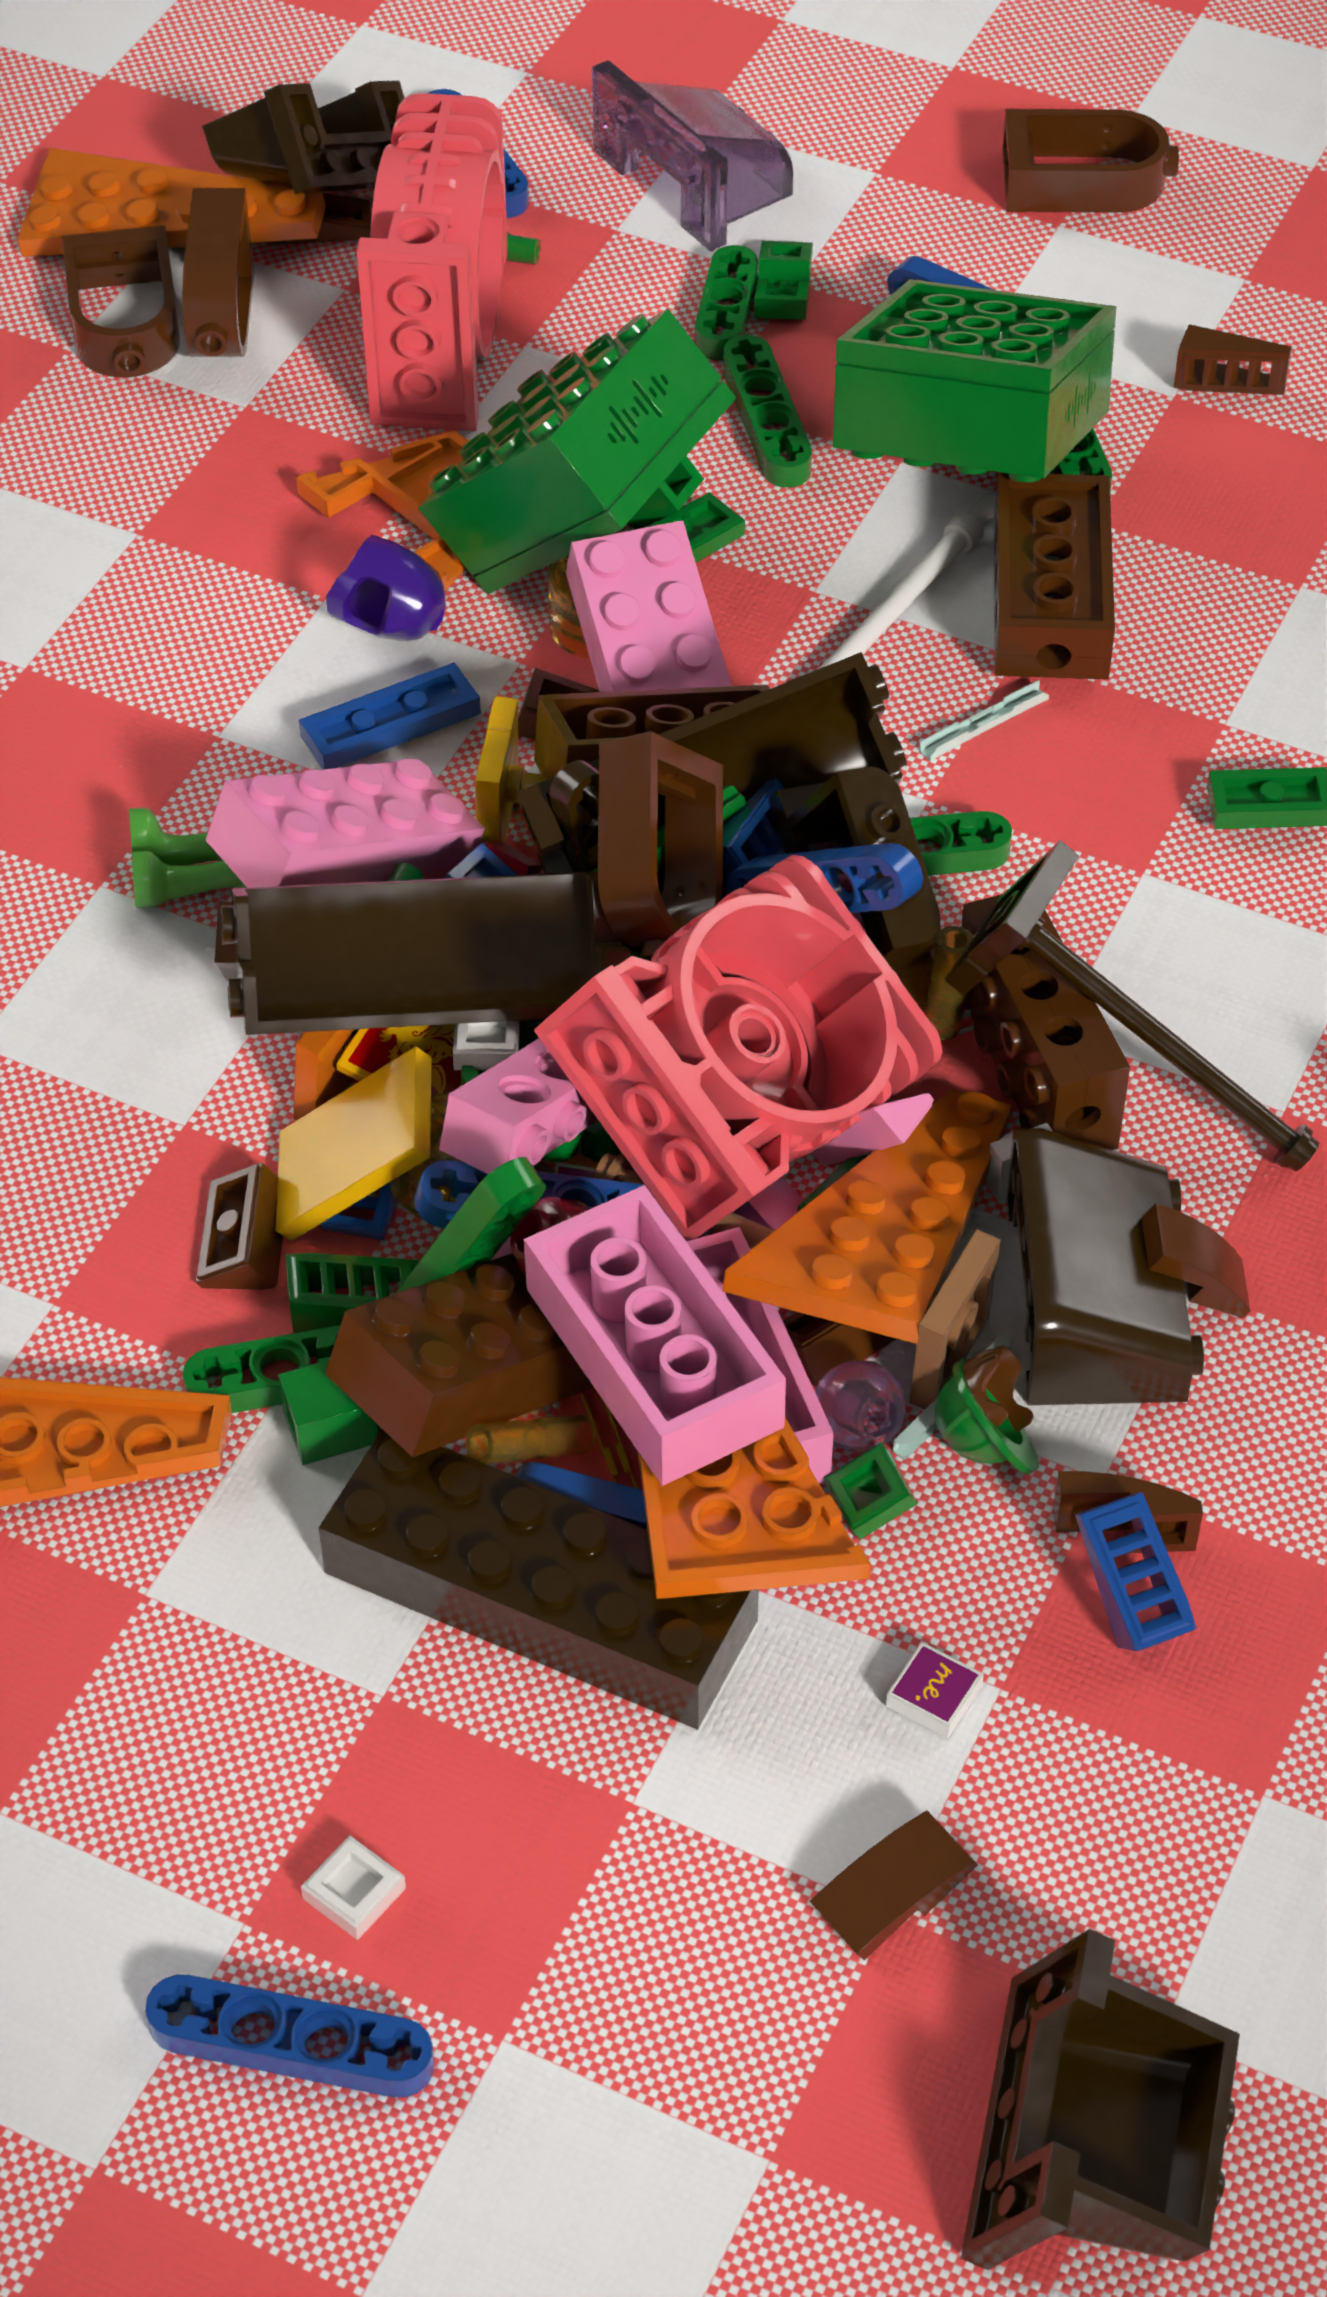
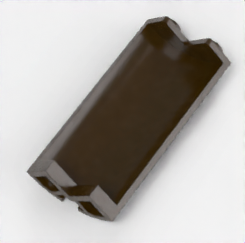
(786, 733)
(414, 951)

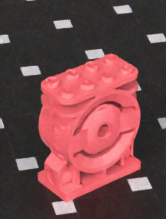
(434, 262)
(710, 1043)

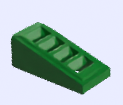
(333, 1271)

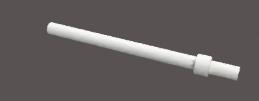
(959, 537)

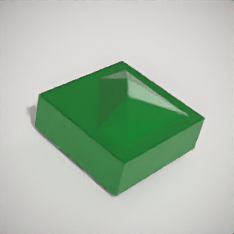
(870, 1490)

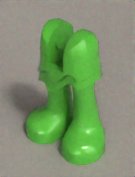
(166, 862)

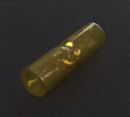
(945, 1003)
(528, 1439)

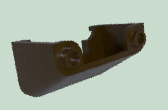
(1094, 1310)

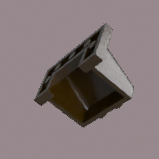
(308, 146)
(864, 810)
(1101, 2115)

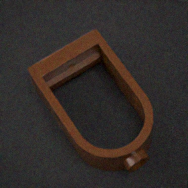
(1084, 186)
(142, 259)
(217, 274)
(629, 784)

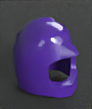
(388, 592)

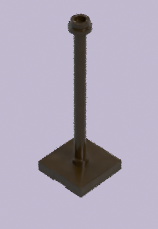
(1018, 923)

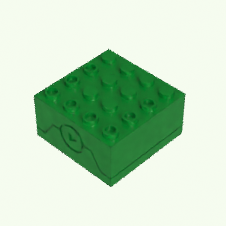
(973, 379)
(576, 450)

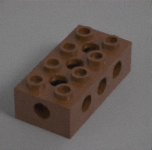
(1043, 634)
(1048, 1043)

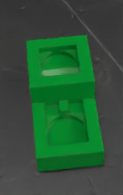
(783, 280)

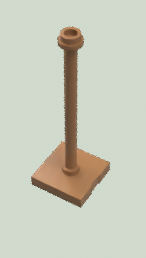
(948, 1325)

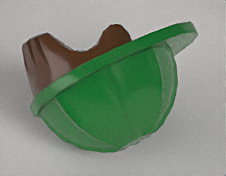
(980, 1413)

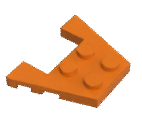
(399, 482)

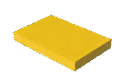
(354, 1144)

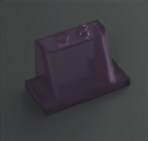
(700, 139)

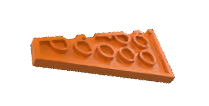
(110, 194)
(885, 1230)
(102, 1436)
(747, 1524)

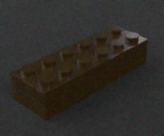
(532, 1577)

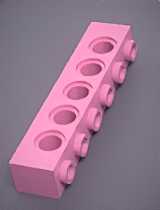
(514, 1112)

